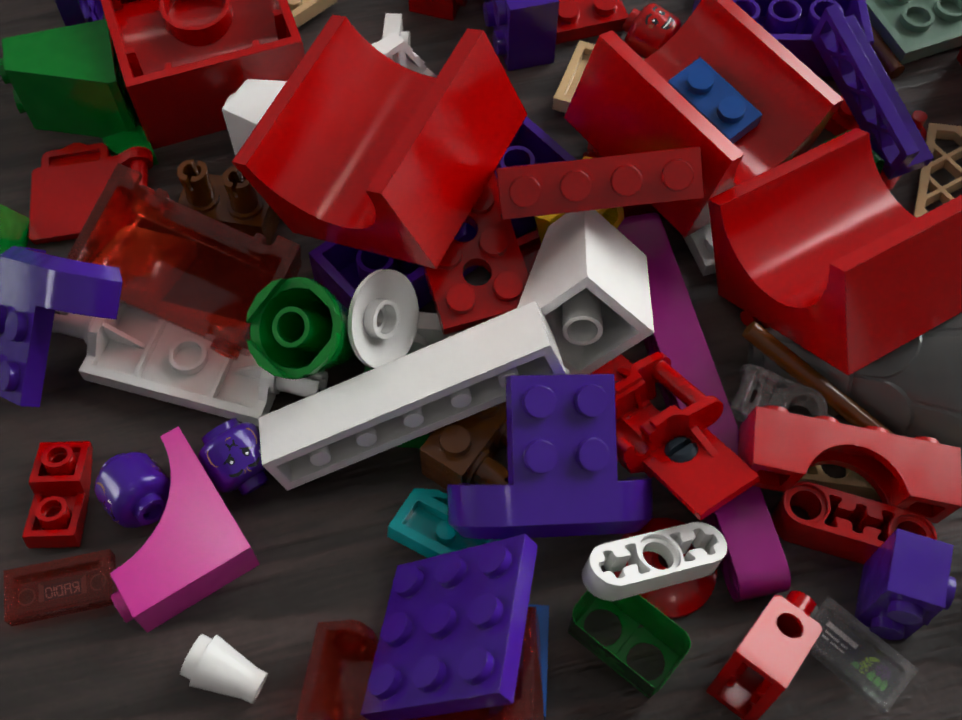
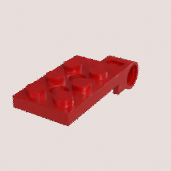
(495, 249)

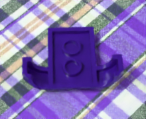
(30, 292)
(557, 467)

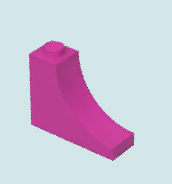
(190, 550)

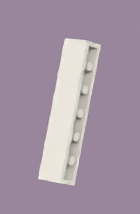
(406, 397)

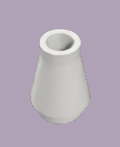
(222, 669)

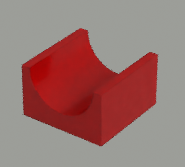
(194, 54)
(632, 108)
(378, 150)
(836, 256)

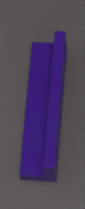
(870, 93)

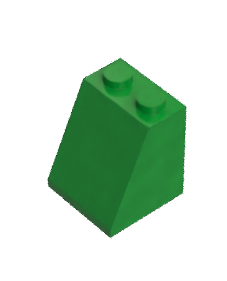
(69, 80)

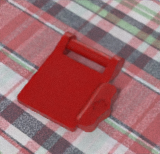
(71, 184)

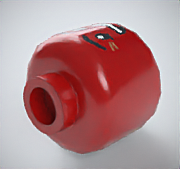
(649, 29)

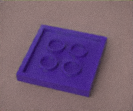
(453, 632)

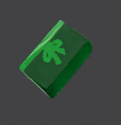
(632, 612)

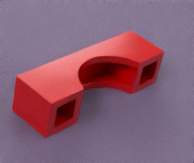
(600, 183)
(902, 469)

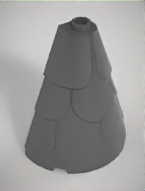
(907, 390)

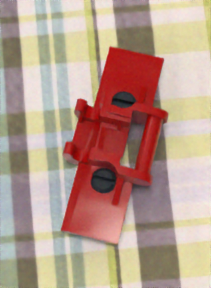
(675, 441)

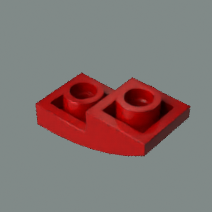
(60, 494)

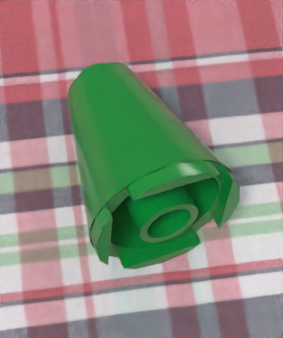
(298, 329)

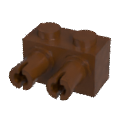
(226, 199)
(466, 450)

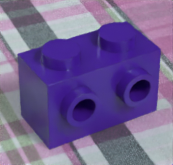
(905, 585)

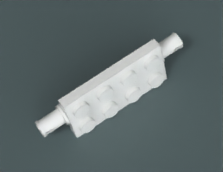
(176, 366)

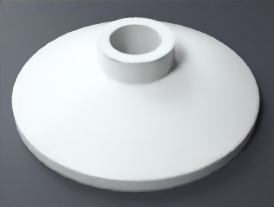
(383, 317)

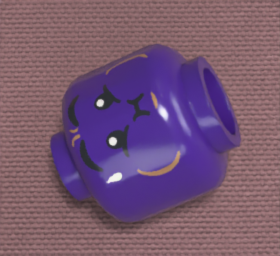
(233, 457)
(131, 488)

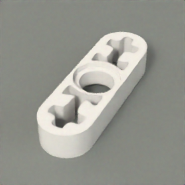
(639, 575)

